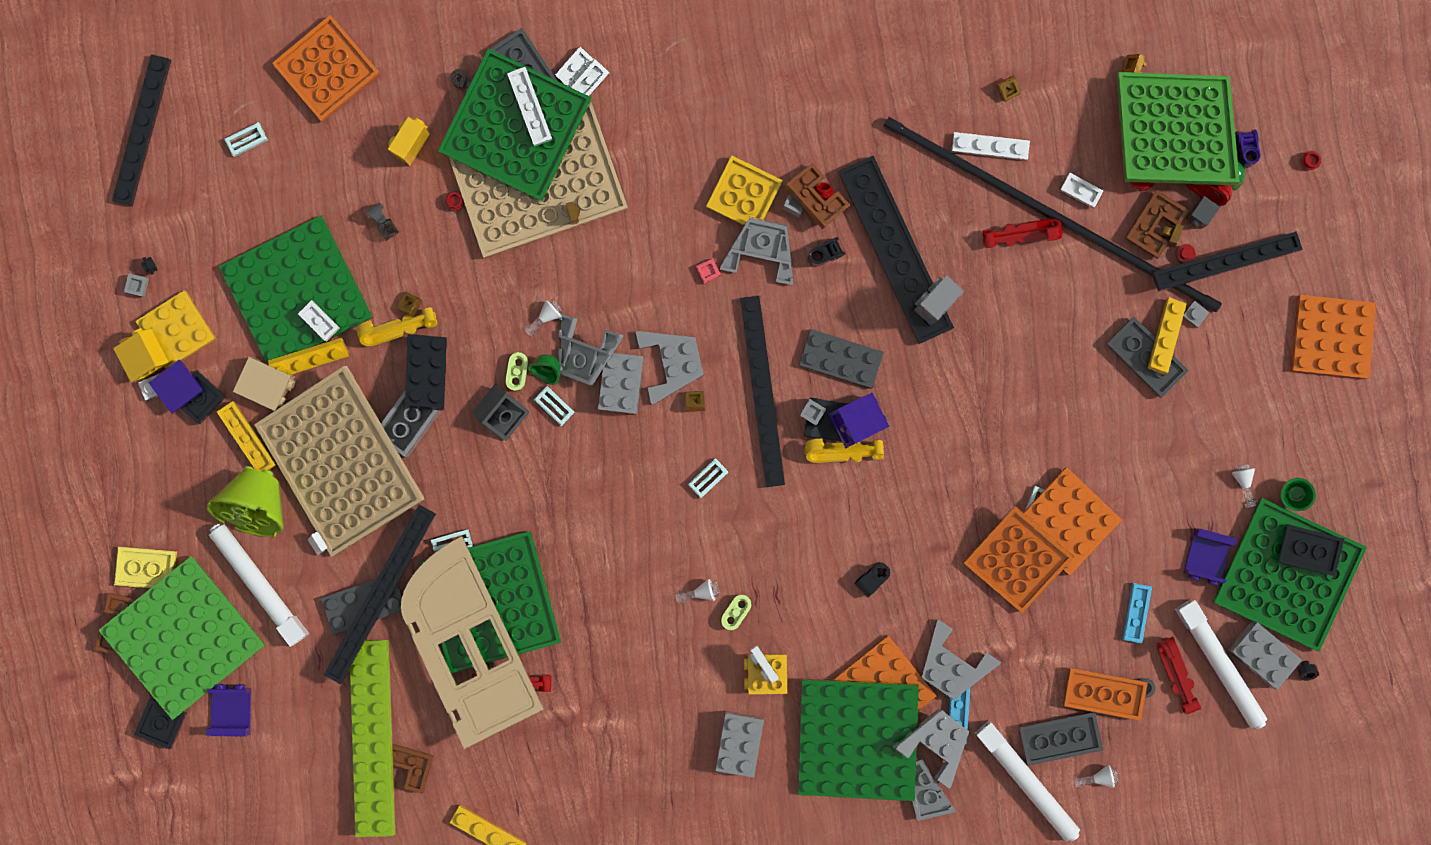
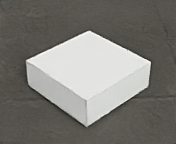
(317, 543)

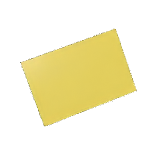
(143, 566)

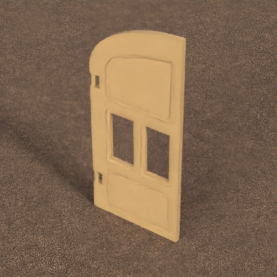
(446, 601)

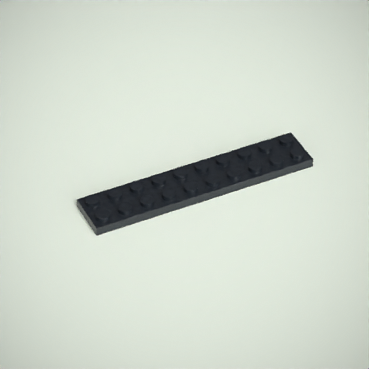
(892, 243)

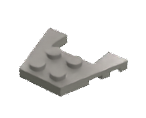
(765, 241)
(581, 359)
(679, 360)
(950, 672)
(941, 736)

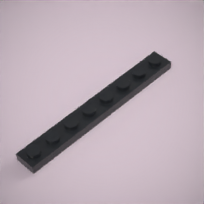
(141, 130)
(1227, 261)

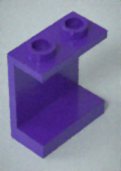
(858, 420)
(1208, 556)
(230, 711)

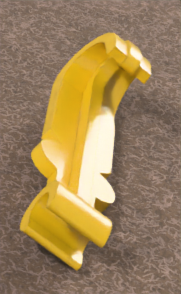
(376, 335)
(819, 452)

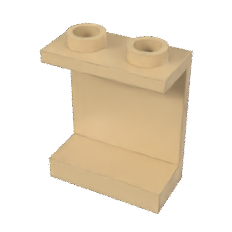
(264, 384)

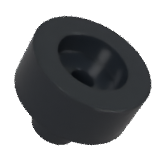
(1308, 671)

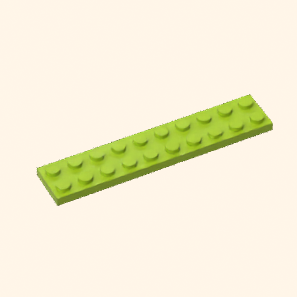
(372, 741)

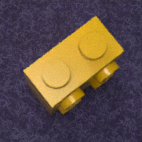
(409, 140)
(140, 354)
(756, 682)

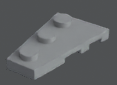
(929, 797)

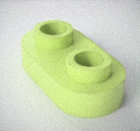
(517, 371)
(736, 612)

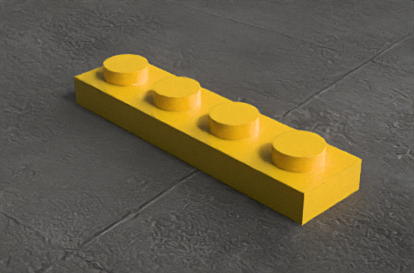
(1167, 336)
(310, 357)
(246, 437)
(483, 829)

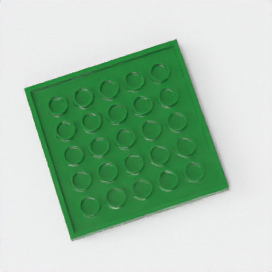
(493, 135)
(283, 277)
(1280, 595)
(520, 596)
(851, 739)

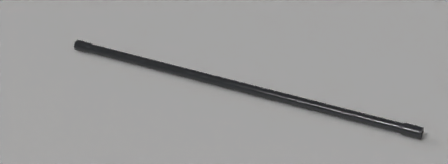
(900, 129)

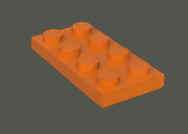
(1105, 694)

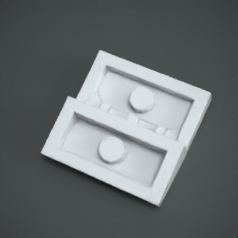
(581, 72)

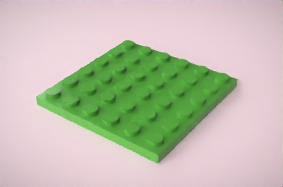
(1177, 128)
(182, 637)

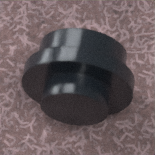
(148, 265)

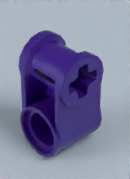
(1247, 144)

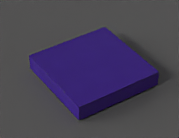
(176, 386)

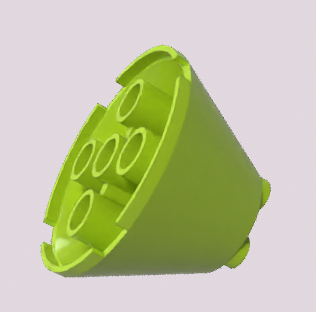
(250, 503)

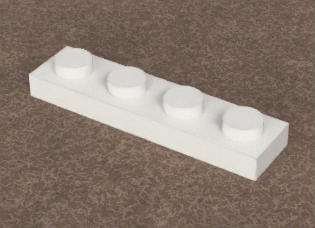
(529, 106)
(990, 146)

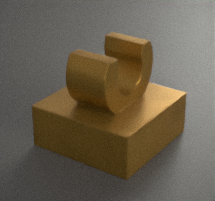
(1134, 63)
(1173, 234)

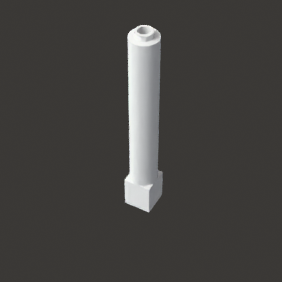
(1196, 622)
(287, 624)
(1028, 781)

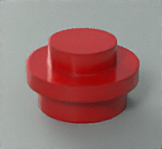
(1311, 160)
(824, 190)
(454, 201)
(1185, 253)

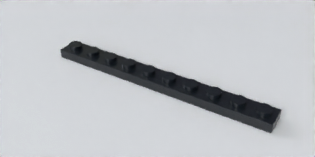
(762, 391)
(379, 594)

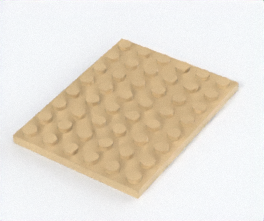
(511, 218)
(339, 461)

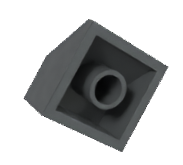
(500, 412)

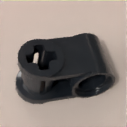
(829, 251)
(870, 582)

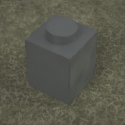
(1203, 212)

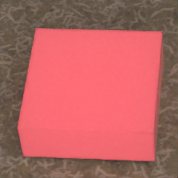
(708, 271)

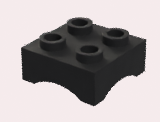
(825, 427)

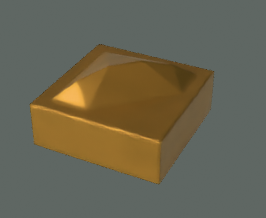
(1008, 88)
(573, 212)
(409, 304)
(694, 401)

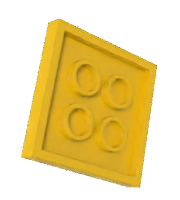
(743, 192)
(178, 328)

